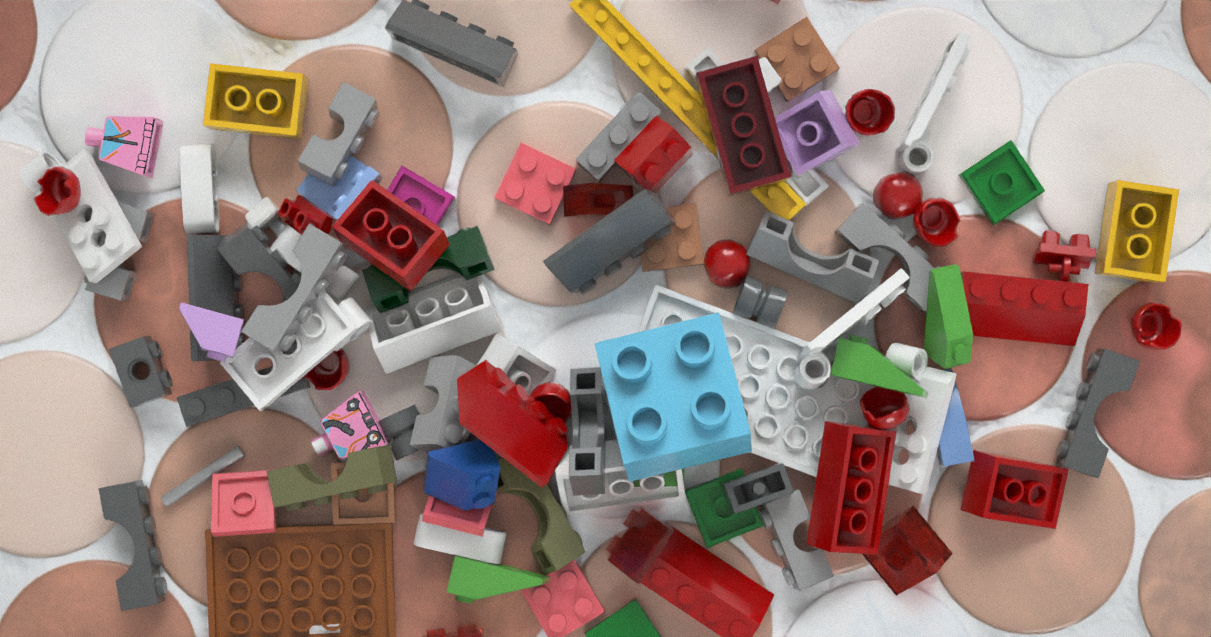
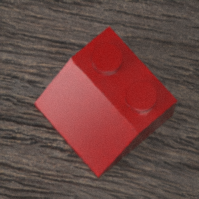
(654, 155)

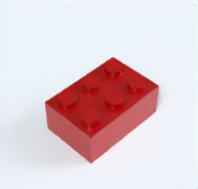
(391, 235)

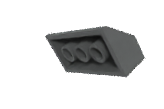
(452, 42)
(611, 242)
(212, 284)

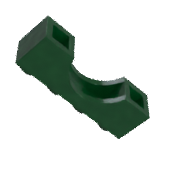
(464, 255)

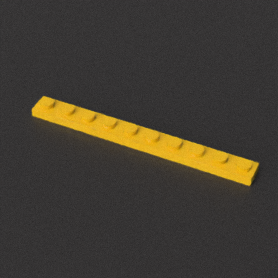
(670, 89)

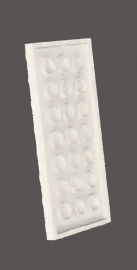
(781, 414)

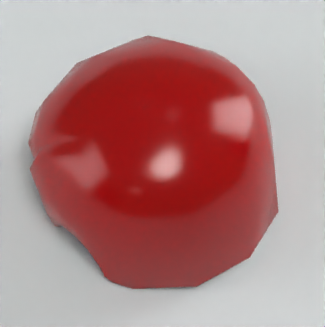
(870, 112)
(59, 191)
(898, 195)
(936, 222)
(727, 263)
(1155, 326)
(330, 371)
(555, 398)
(884, 408)

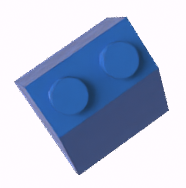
(463, 475)

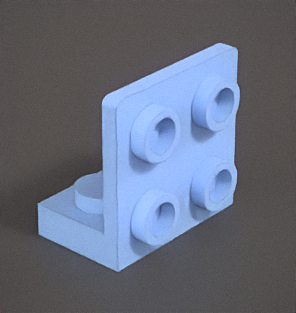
(339, 197)

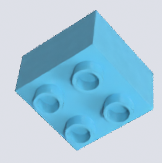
(674, 397)

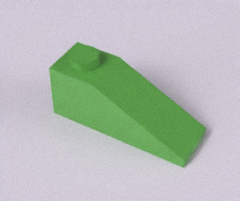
(947, 319)
(866, 365)
(479, 579)

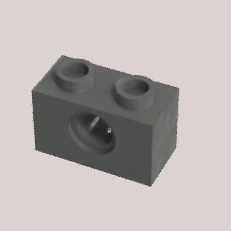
(126, 361)
(756, 488)

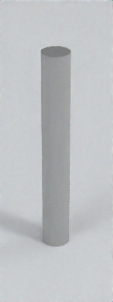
(202, 476)

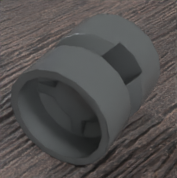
(760, 302)
(400, 427)

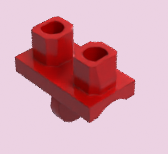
(302, 213)
(1064, 258)

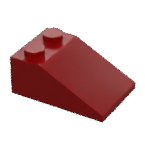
(1014, 490)

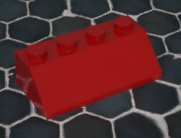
(1025, 308)
(511, 422)
(851, 488)
(707, 588)

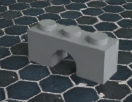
(616, 136)
(329, 158)
(120, 281)
(442, 425)
(802, 567)

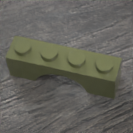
(364, 469)
(555, 539)

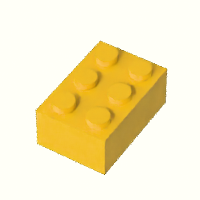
(255, 101)
(1136, 231)

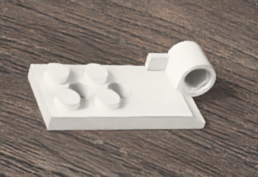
(941, 81)
(106, 215)
(325, 331)
(818, 351)
(927, 412)

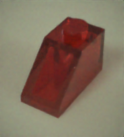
(594, 199)

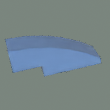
(955, 439)

